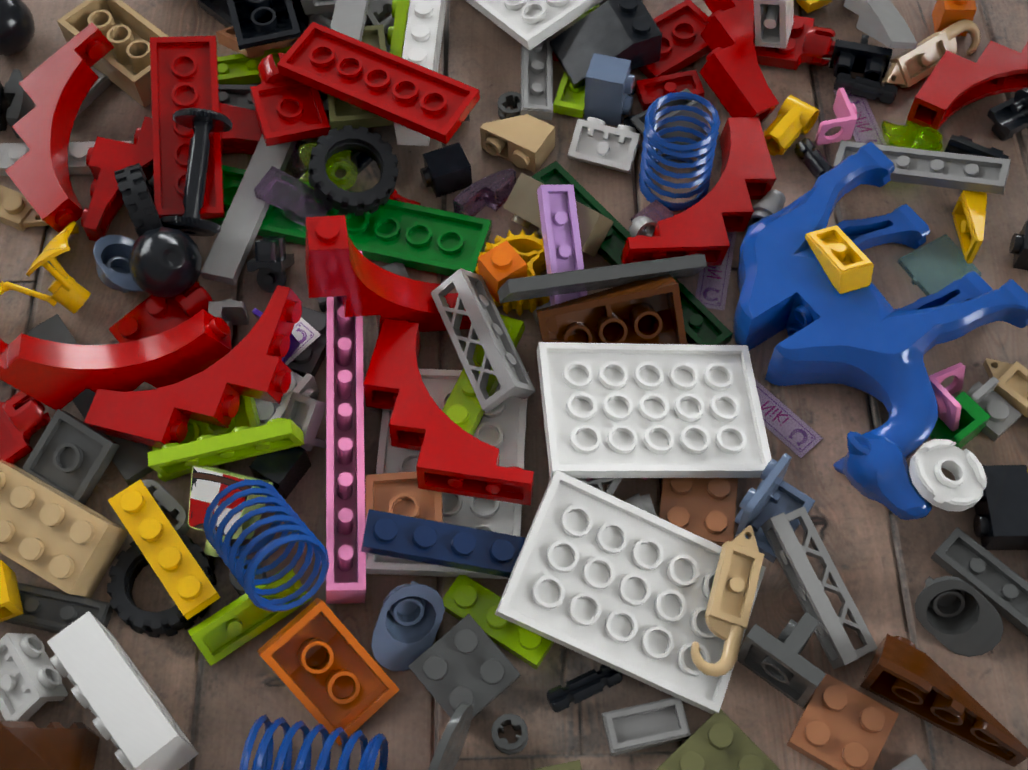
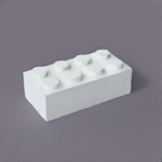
(119, 697)

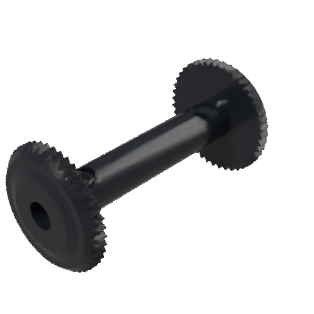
(202, 123)

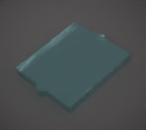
(936, 265)

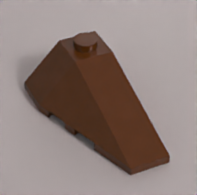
(630, 313)
(925, 690)
(49, 748)

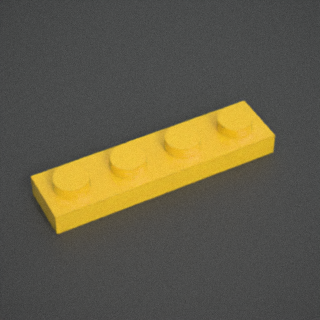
(164, 549)

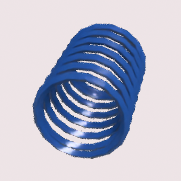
(651, 157)
(292, 523)
(264, 753)

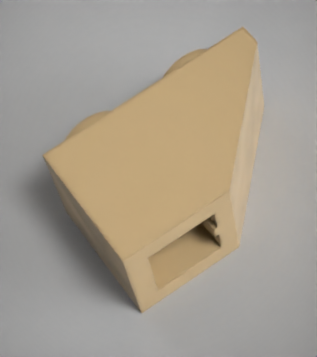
(519, 140)

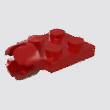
(805, 45)
(286, 107)
(160, 314)
(19, 420)

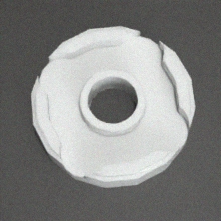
(936, 487)

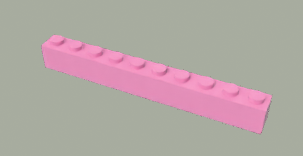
(344, 456)

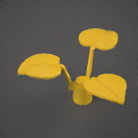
(64, 287)

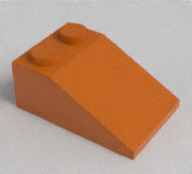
(328, 669)

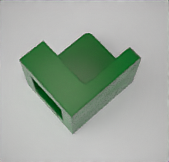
(971, 422)

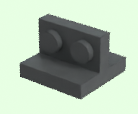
(780, 660)

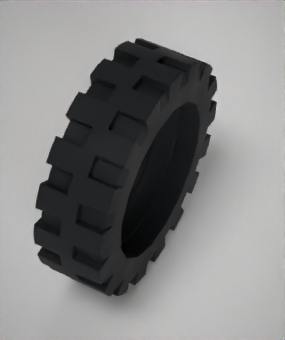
(364, 142)
(138, 198)
(121, 586)

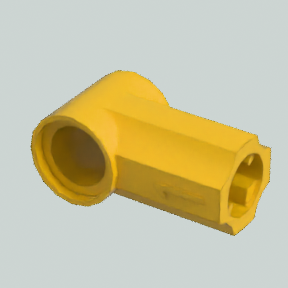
(793, 119)

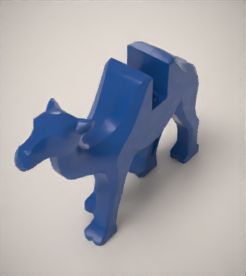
(858, 334)

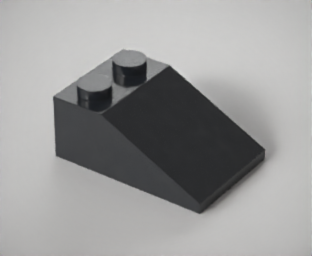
(263, 21)
(613, 29)

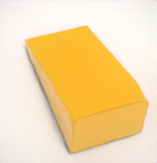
(970, 221)
(840, 259)

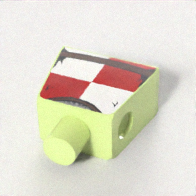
(205, 485)

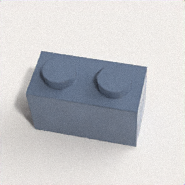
(608, 89)

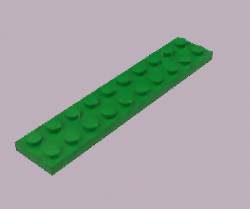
(396, 232)

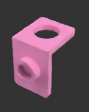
(846, 119)
(948, 407)

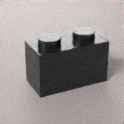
(1003, 508)

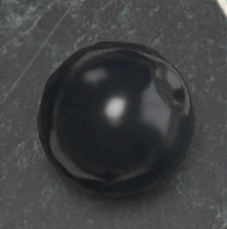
(15, 26)
(165, 262)

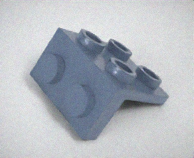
(768, 500)

